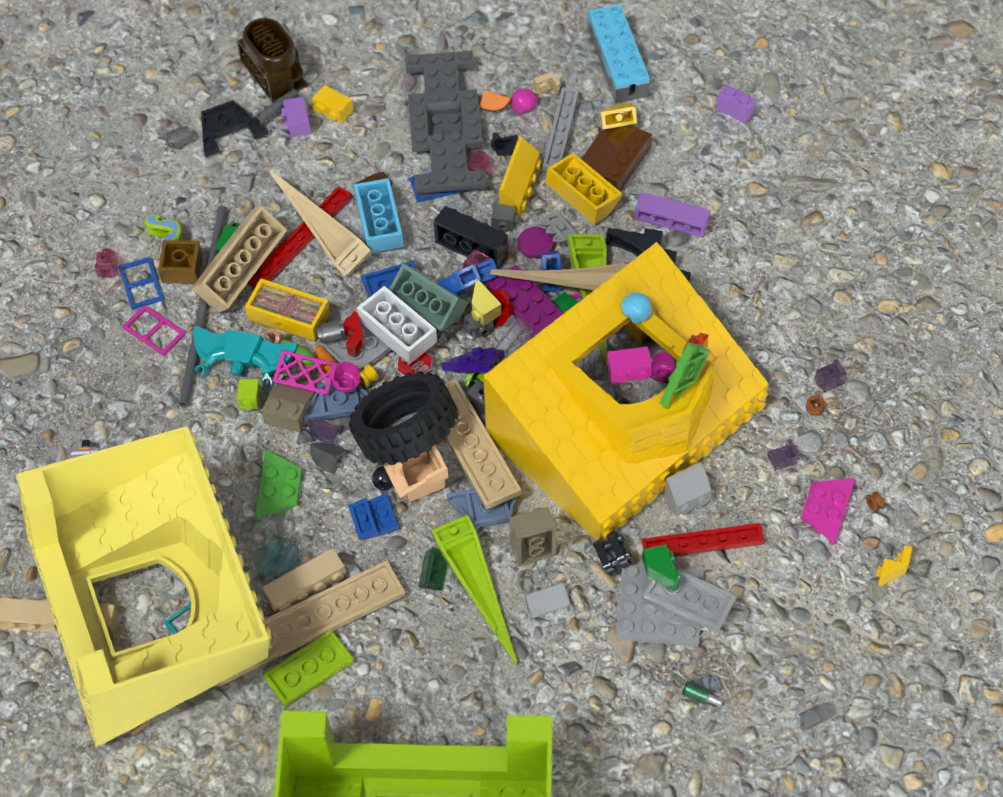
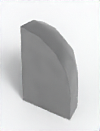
(326, 455)

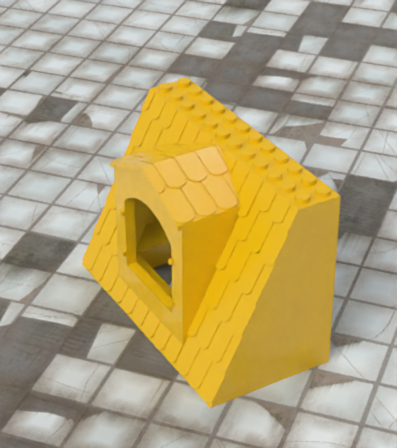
(604, 455)

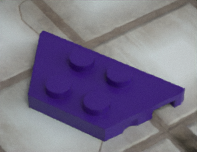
(475, 361)

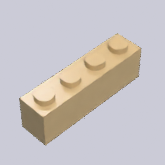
(304, 581)

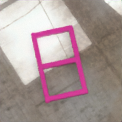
(162, 321)

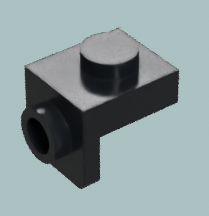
(503, 145)

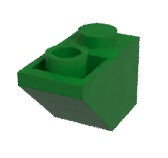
(659, 566)

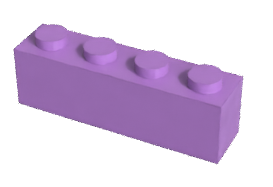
(672, 214)

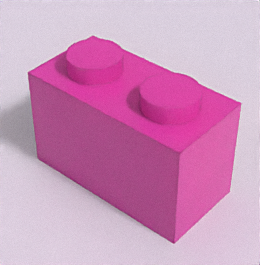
(629, 364)

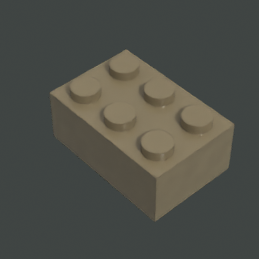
(532, 536)

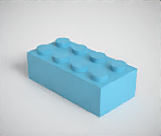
(378, 215)

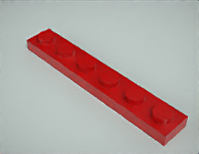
(708, 539)

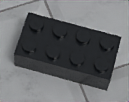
(464, 234)

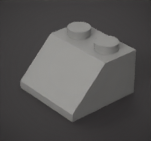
(687, 489)

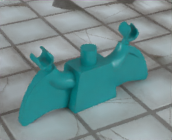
(240, 351)

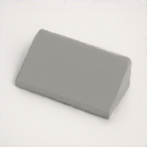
(547, 600)

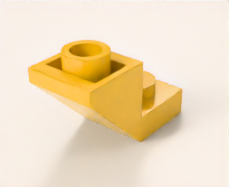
(893, 569)

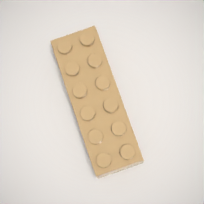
(239, 259)

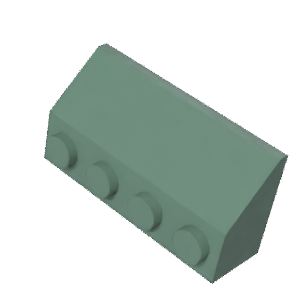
(428, 297)

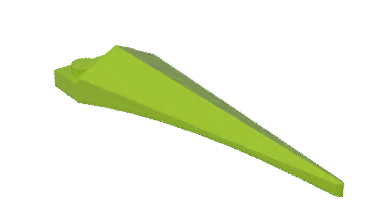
(587, 252)
(464, 555)

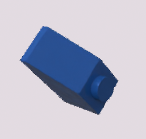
(551, 261)

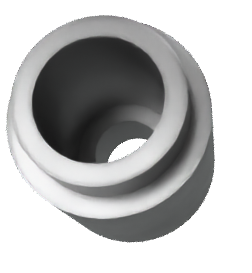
(178, 137)
(330, 331)

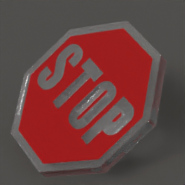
(423, 363)

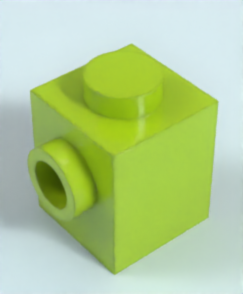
(248, 394)

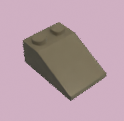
(287, 406)

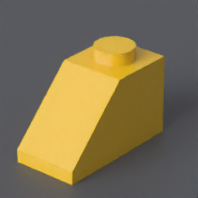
(618, 115)

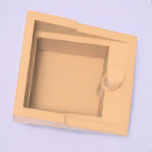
(418, 475)

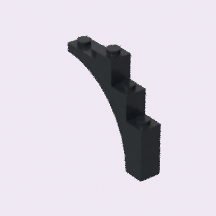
(638, 243)

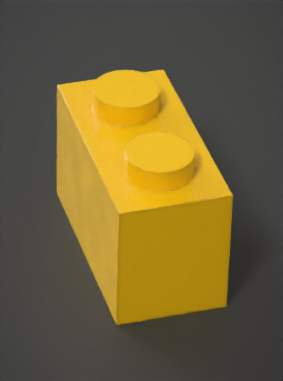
(332, 104)

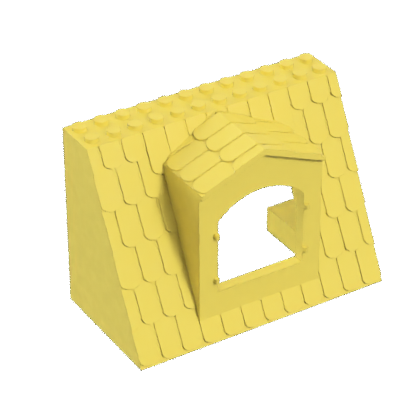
(120, 515)

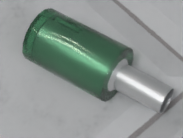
(700, 694)

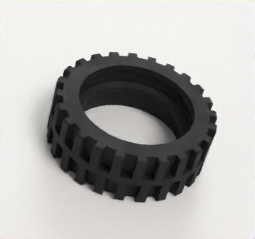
(411, 436)

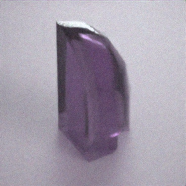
(325, 430)

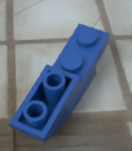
(465, 279)

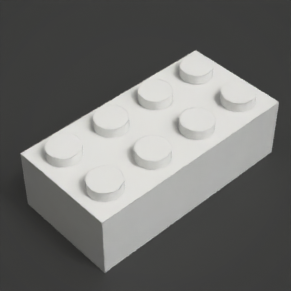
(397, 325)

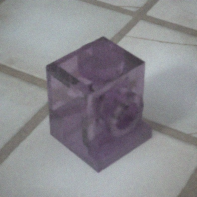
(830, 376)

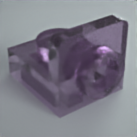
(784, 456)

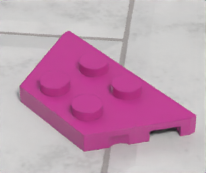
(827, 506)

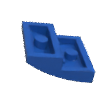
(374, 517)

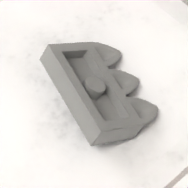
(558, 227)

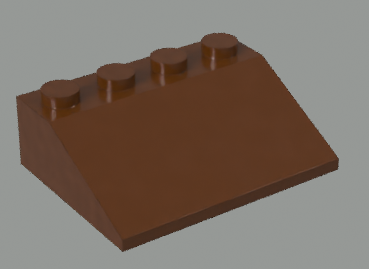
(618, 153)

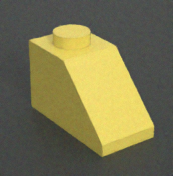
(484, 305)

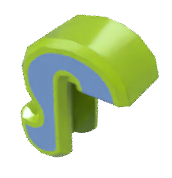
(167, 228)

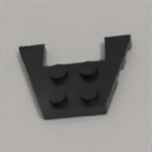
(225, 120)

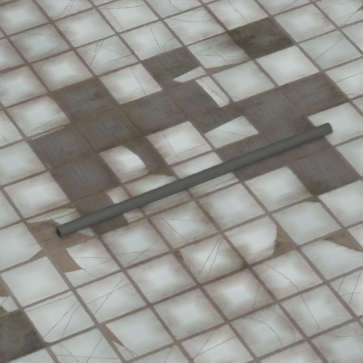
(201, 313)

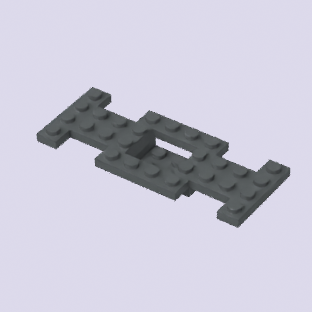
(438, 122)

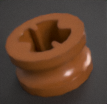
(815, 399)
(874, 501)

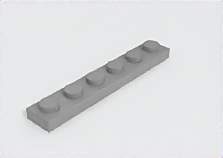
(561, 127)

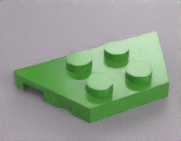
(686, 372)
(278, 485)

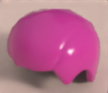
(523, 100)
(662, 366)
(345, 377)

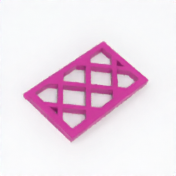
(309, 387)

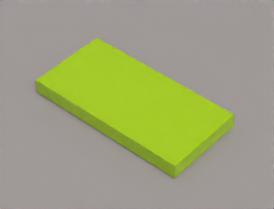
(308, 668)

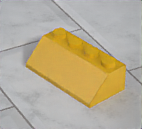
(520, 176)
(583, 188)

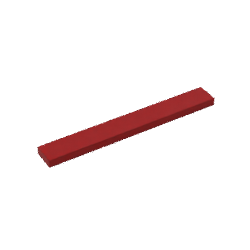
(298, 239)

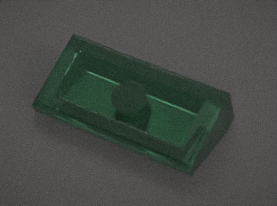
(433, 570)

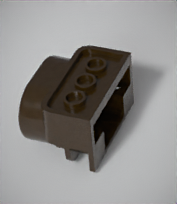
(271, 58)

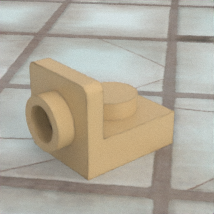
(546, 82)

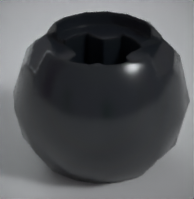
(381, 479)

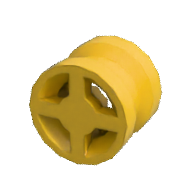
(368, 375)

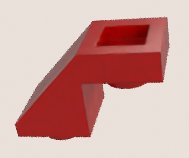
(355, 334)

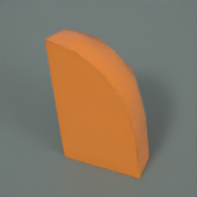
(493, 101)

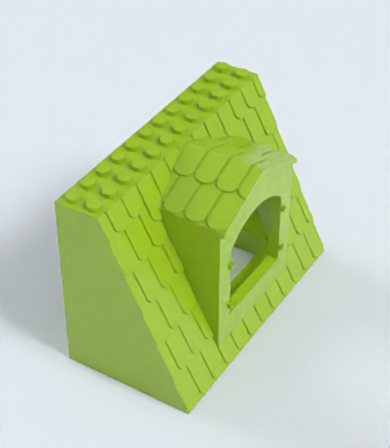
(318, 767)

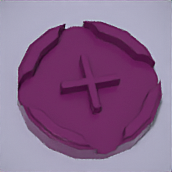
(533, 241)

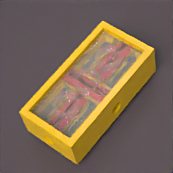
(287, 309)

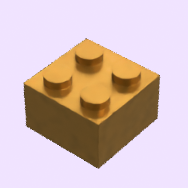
(180, 261)

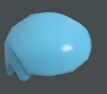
(637, 307)

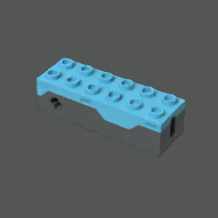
(618, 54)

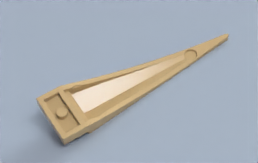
(339, 243)
(583, 278)

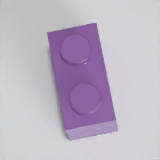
(736, 104)
(296, 117)

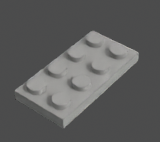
(694, 600)

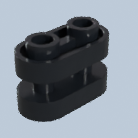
(622, 555)

